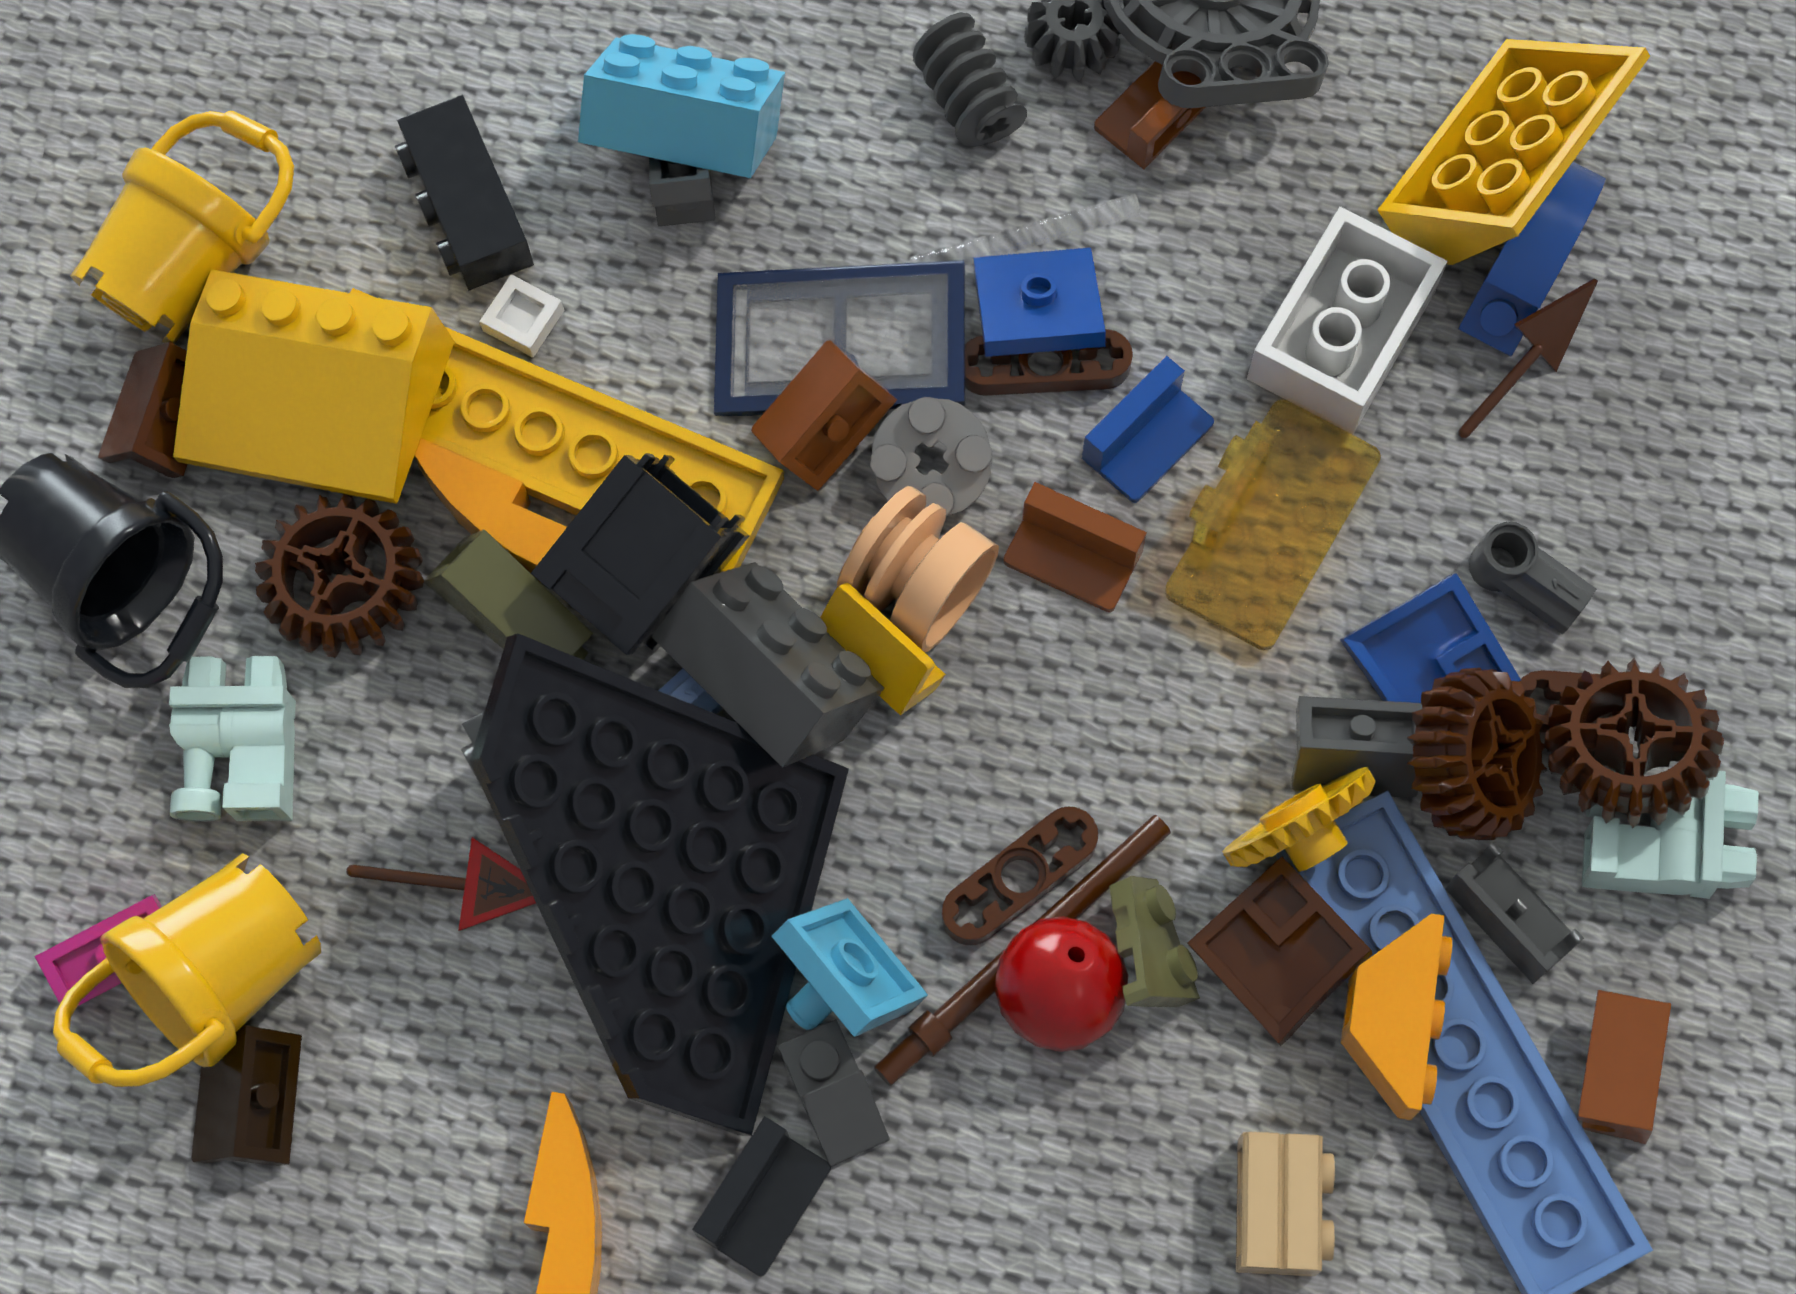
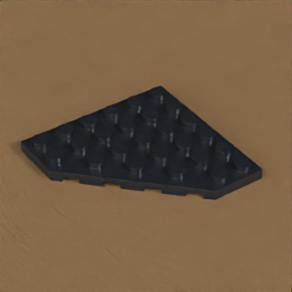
(659, 868)

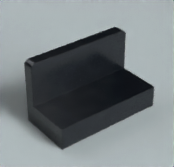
(762, 1198)

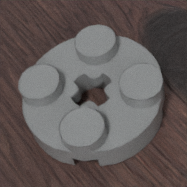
(930, 422)

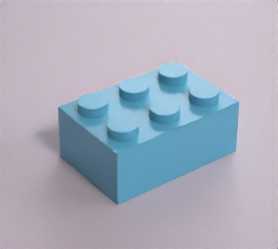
(681, 105)

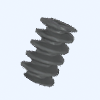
(967, 83)

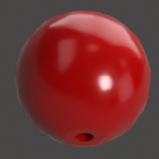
(1061, 983)

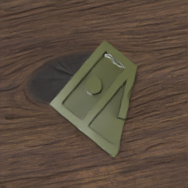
(1147, 932)

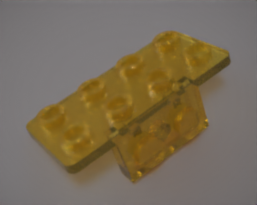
(1270, 522)

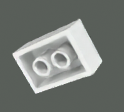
(1346, 320)

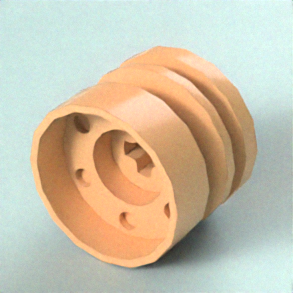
(907, 561)

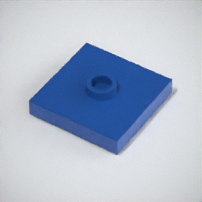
(1039, 302)

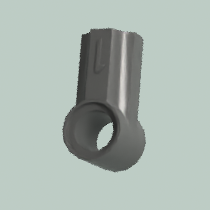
(1535, 581)

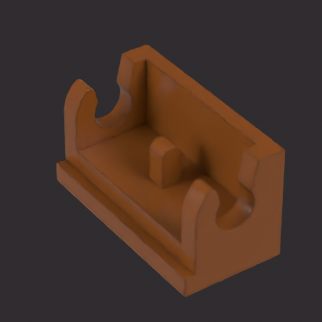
(1624, 1066)

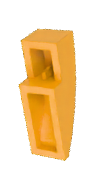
(488, 502)
(566, 1205)

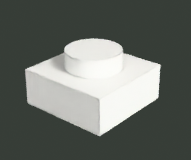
(522, 315)

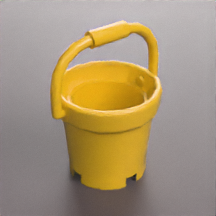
(177, 228)
(195, 970)

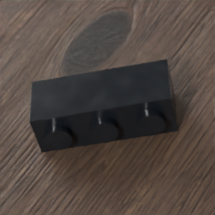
(462, 194)

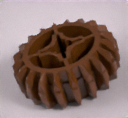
(352, 530)
(1680, 734)
(1477, 754)

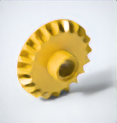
(1303, 824)

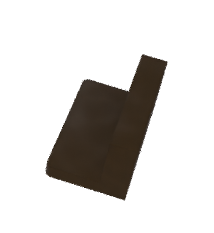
(249, 1100)

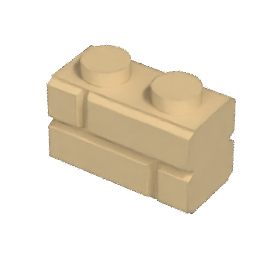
(1282, 1204)

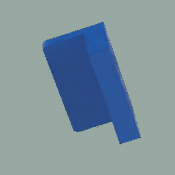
(1146, 432)

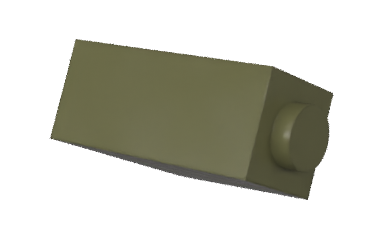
(504, 597)

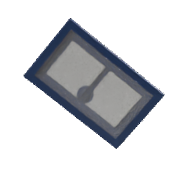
(888, 318)

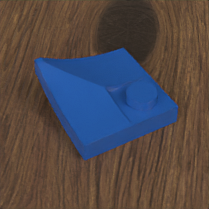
(1426, 641)

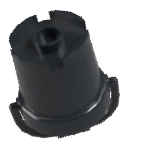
(106, 560)

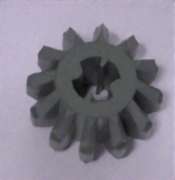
(1054, 40)

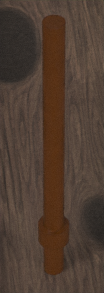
(932, 1031)

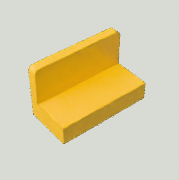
(891, 656)

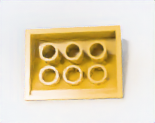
(1507, 144)
(308, 385)

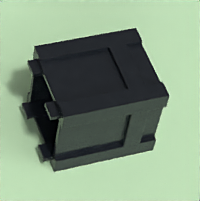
(638, 550)

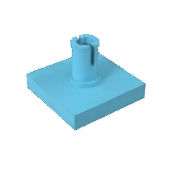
(845, 970)

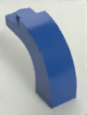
(1532, 261)

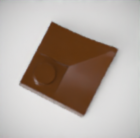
(1280, 949)

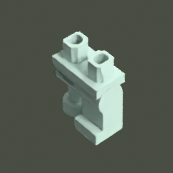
(239, 723)
(1680, 854)

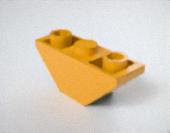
(1396, 1014)

